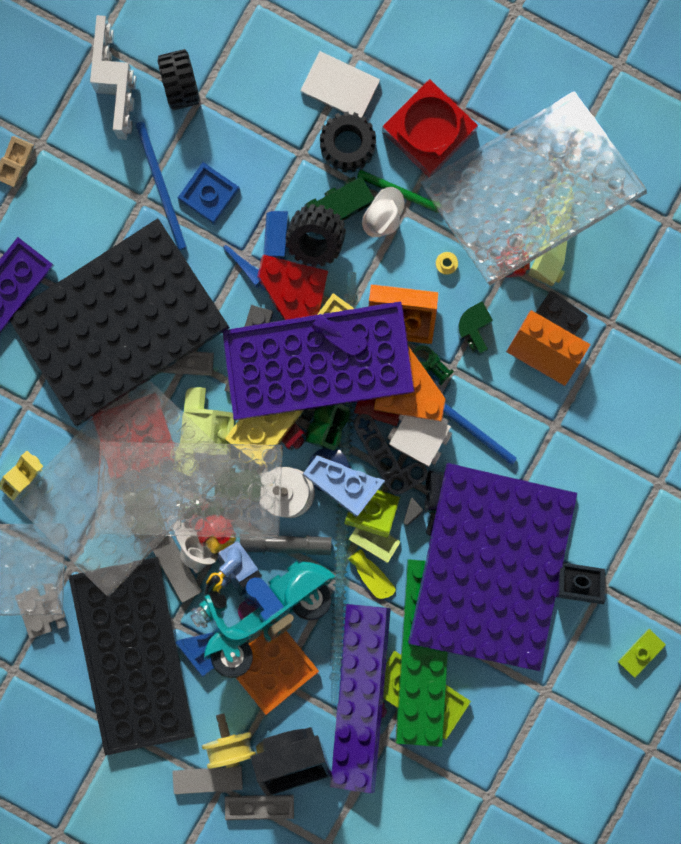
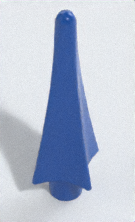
(249, 270)

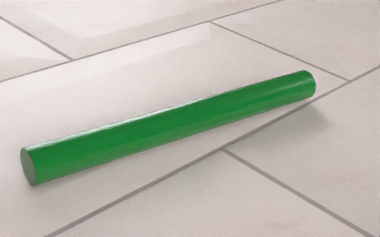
(413, 197)

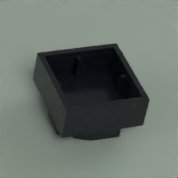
(290, 761)

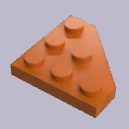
(424, 403)

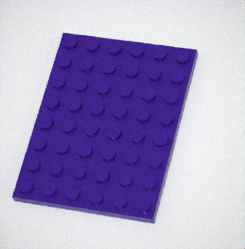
(492, 567)

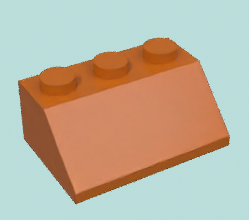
(418, 309)
(548, 348)

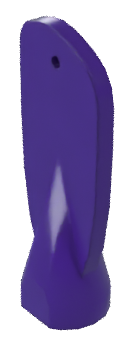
(340, 335)

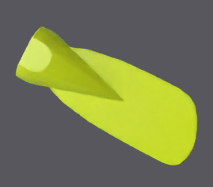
(372, 575)

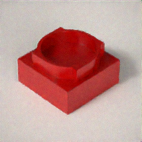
(429, 128)

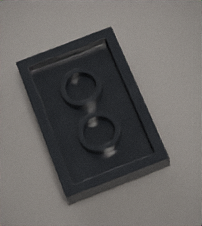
(561, 313)

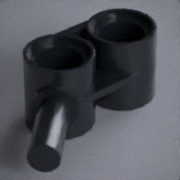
(433, 483)

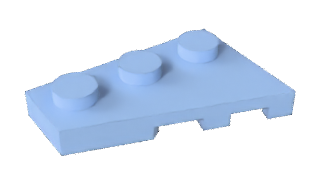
(344, 485)

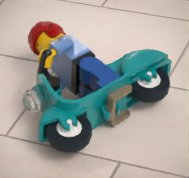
(298, 591)

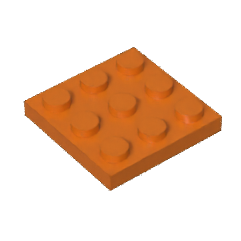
(276, 671)

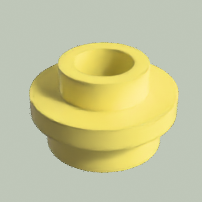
(443, 269)

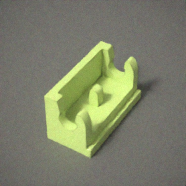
(375, 544)

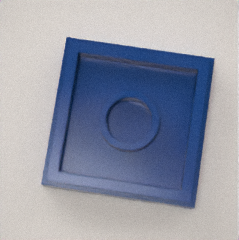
(208, 193)

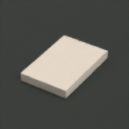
(339, 85)

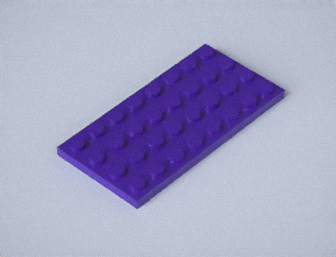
(296, 368)

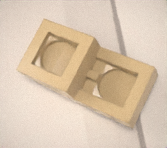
(15, 160)

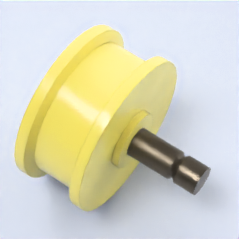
(229, 748)

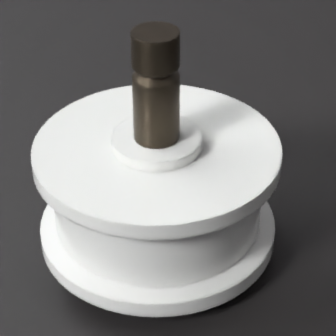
(296, 493)

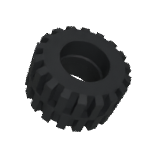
(178, 79)
(350, 123)
(315, 250)

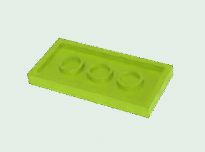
(454, 702)

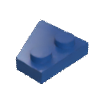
(194, 649)

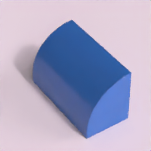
(275, 234)

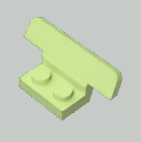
(212, 422)

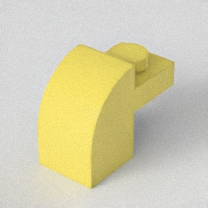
(21, 475)

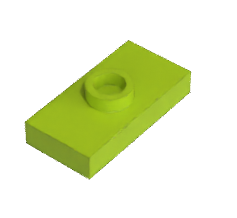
(641, 653)

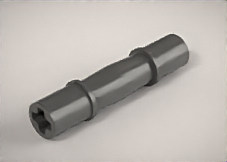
(288, 545)

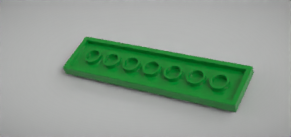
(421, 677)

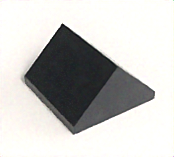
(581, 583)

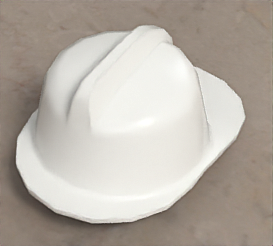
(384, 213)
(195, 555)

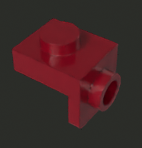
(294, 438)

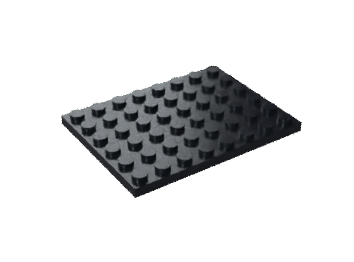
(117, 322)

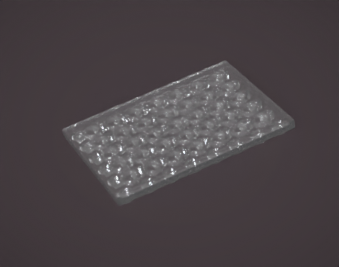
(533, 188)

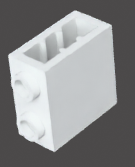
(420, 438)

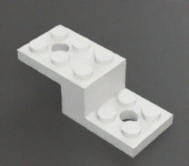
(112, 77)

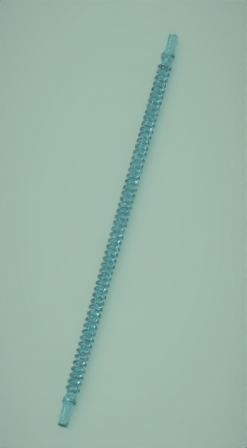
(341, 545)

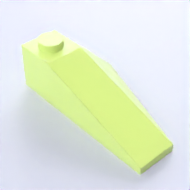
(549, 265)

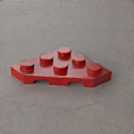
(292, 286)

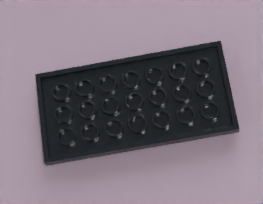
(133, 660)

